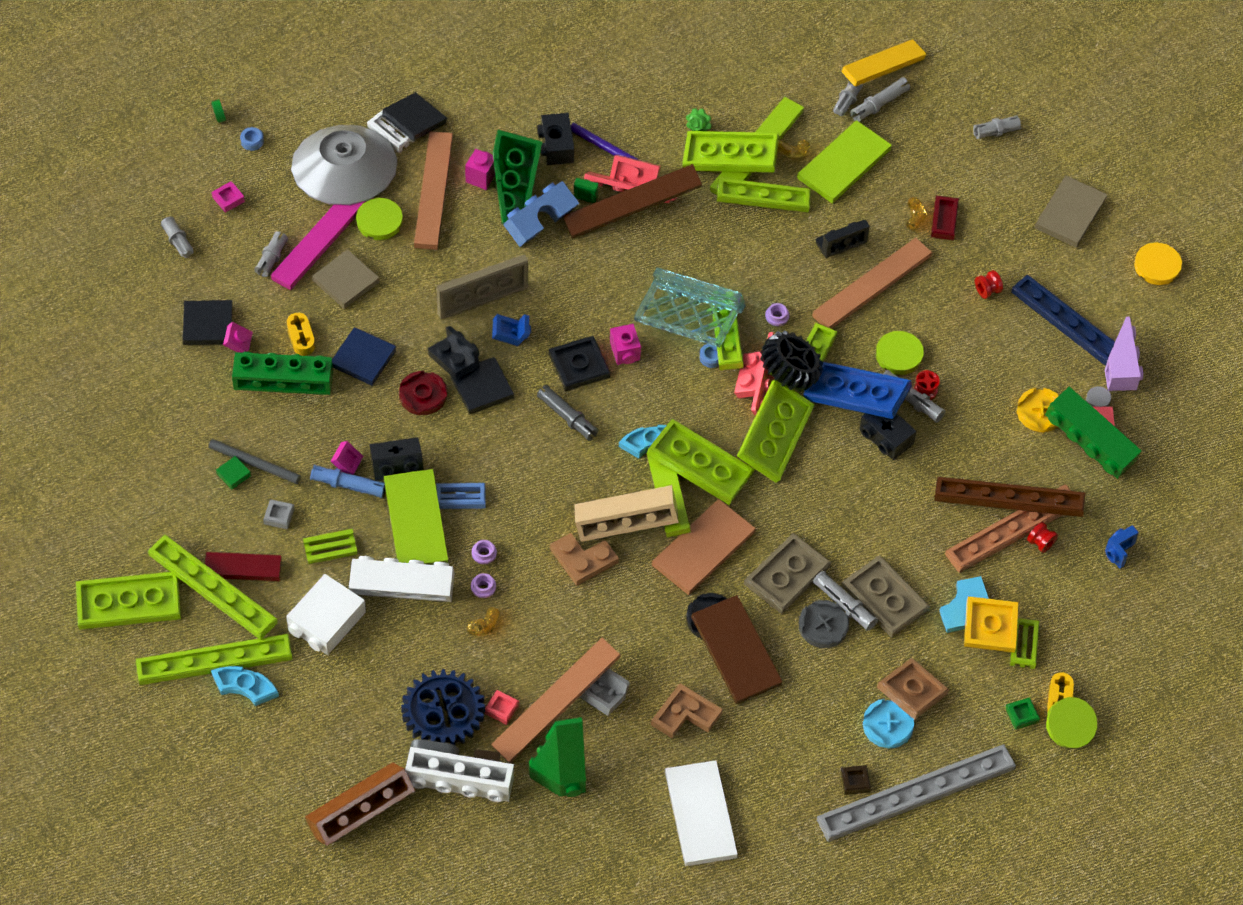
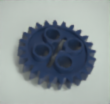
(467, 703)

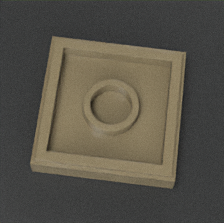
(345, 279)

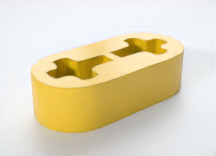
(296, 335)
(1054, 694)

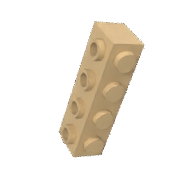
(626, 513)

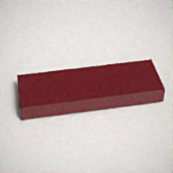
(245, 566)

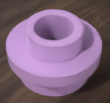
(777, 309)
(484, 546)
(483, 579)

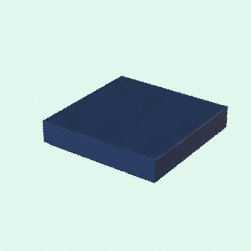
(363, 356)

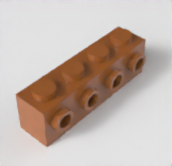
(359, 803)

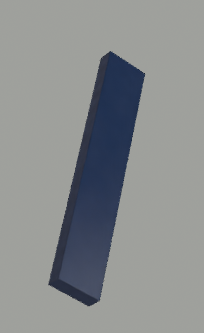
(1064, 318)

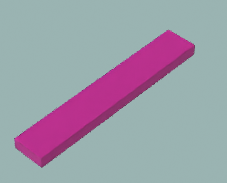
(314, 244)

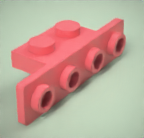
(627, 174)
(753, 379)

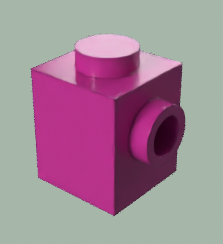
(480, 169)
(625, 344)

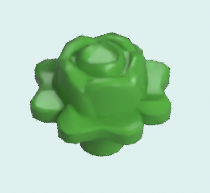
(698, 120)

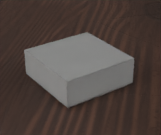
(278, 514)

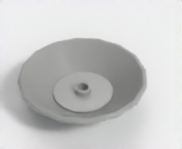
(344, 164)

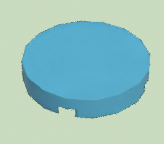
(887, 724)

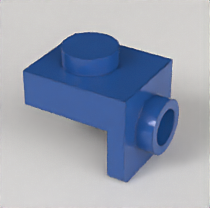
(511, 330)
(1118, 543)

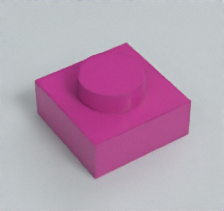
(228, 196)
(237, 338)
(347, 458)

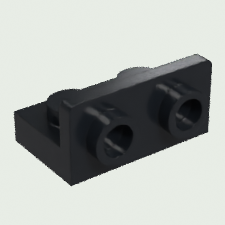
(843, 239)
(455, 354)

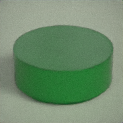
(218, 111)

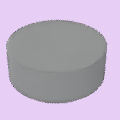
(1098, 397)

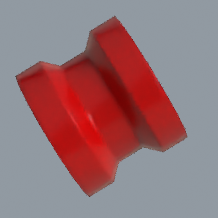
(988, 284)
(930, 380)
(1042, 537)

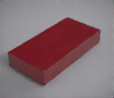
(944, 218)

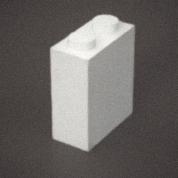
(325, 614)

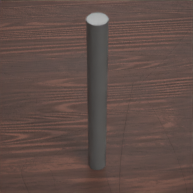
(254, 461)

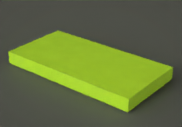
(731, 151)
(844, 161)
(775, 431)
(700, 461)
(415, 517)
(127, 600)

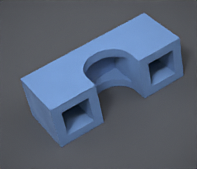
(555, 201)

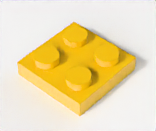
(991, 624)

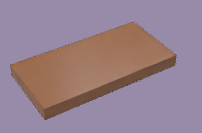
(708, 545)

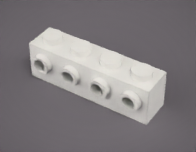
(401, 579)
(460, 774)

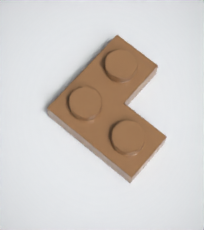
(583, 564)
(684, 706)

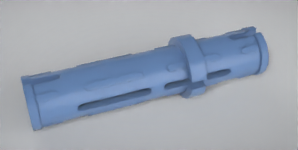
(340, 479)

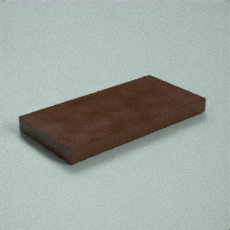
(736, 649)

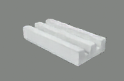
(388, 132)

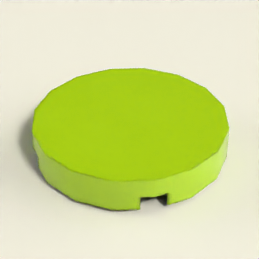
(379, 218)
(899, 352)
(1071, 722)

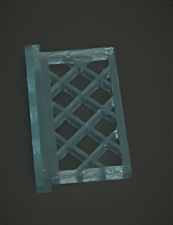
(692, 289)

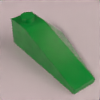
(515, 170)
(561, 759)

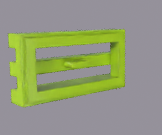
(329, 546)
(1022, 661)

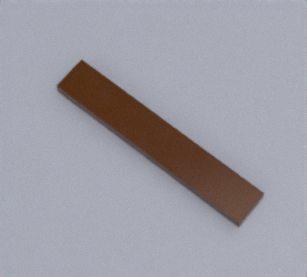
(632, 201)
(1010, 496)

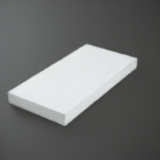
(700, 813)

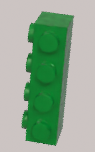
(282, 373)
(1093, 432)

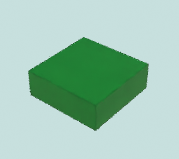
(586, 190)
(233, 472)
(1022, 713)

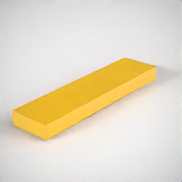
(883, 62)

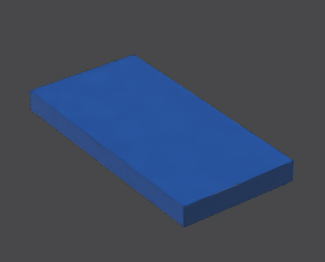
(859, 390)

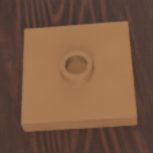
(913, 688)

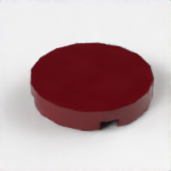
(422, 393)

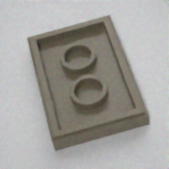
(1070, 211)
(786, 573)
(886, 596)

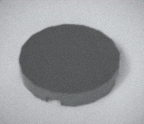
(823, 624)

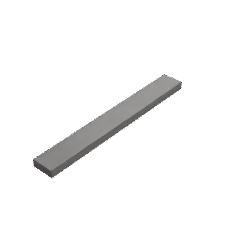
(915, 793)

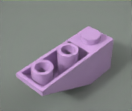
(1122, 365)

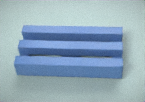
(461, 499)

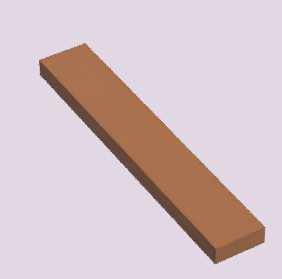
(433, 190)
(872, 284)
(997, 537)
(555, 700)

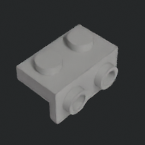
(607, 692)

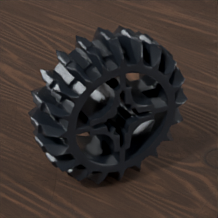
(791, 361)

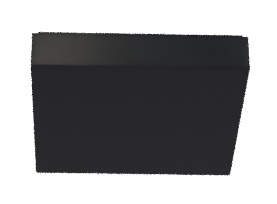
(414, 116)
(206, 321)
(579, 363)
(483, 387)

